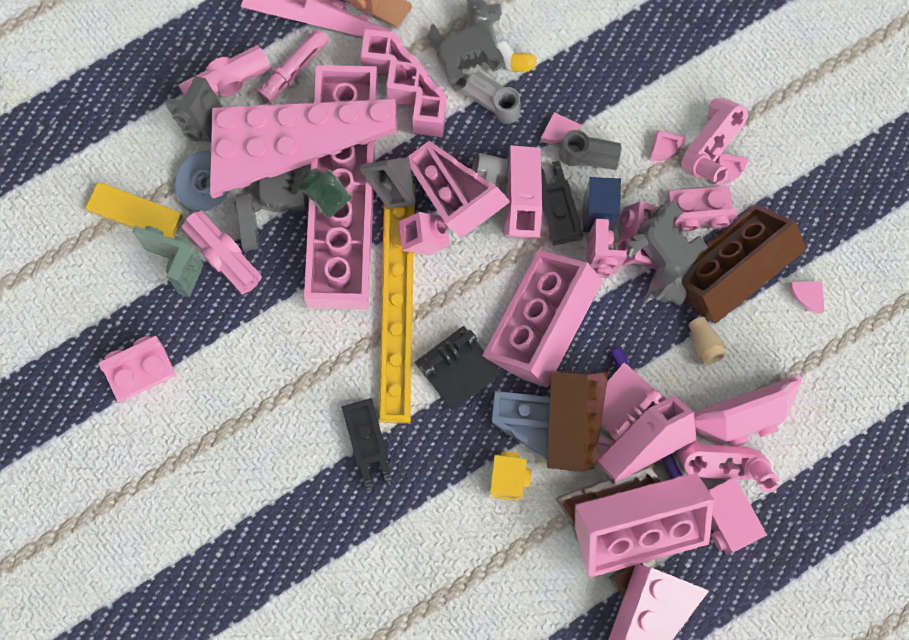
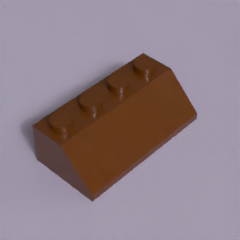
(741, 261)

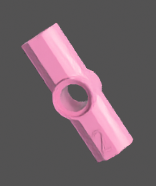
(228, 75)
(221, 252)

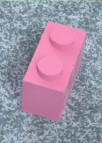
(733, 518)

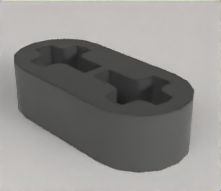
(247, 221)

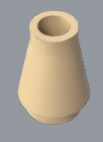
(707, 343)

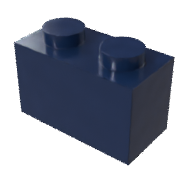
(601, 201)

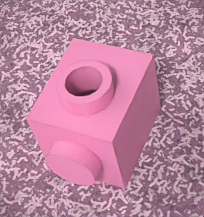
(424, 233)

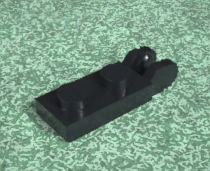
(560, 208)
(366, 440)

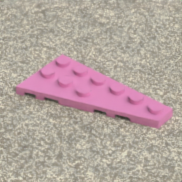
(280, 138)

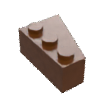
(575, 418)

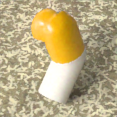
(516, 61)

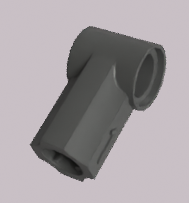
(593, 151)

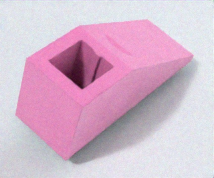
(524, 193)
(652, 437)

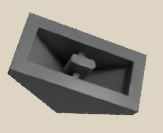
(391, 181)

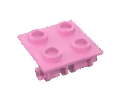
(626, 400)

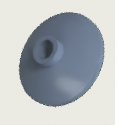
(192, 180)

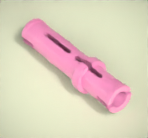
(287, 72)

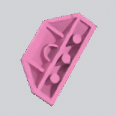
(747, 414)

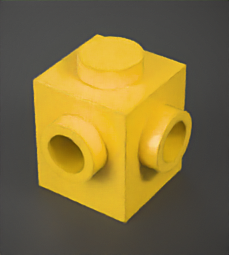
(509, 477)

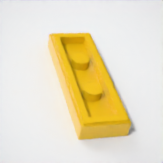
(132, 210)

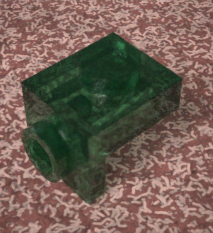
(325, 191)

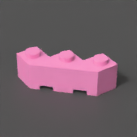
(406, 81)

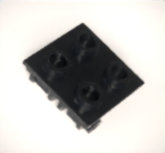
(457, 368)

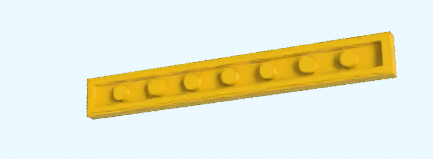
(396, 321)

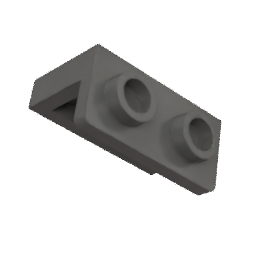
(195, 110)

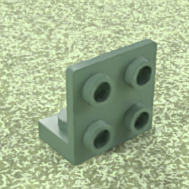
(183, 263)

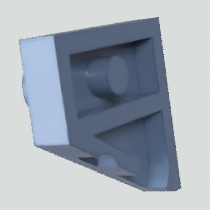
(523, 419)

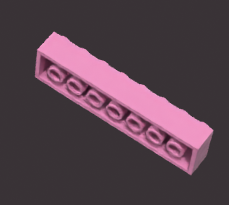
(341, 245)

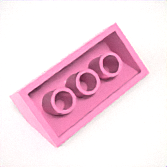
(543, 317)
(644, 524)

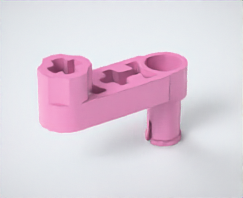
(724, 123)
(706, 462)

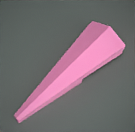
(322, 13)

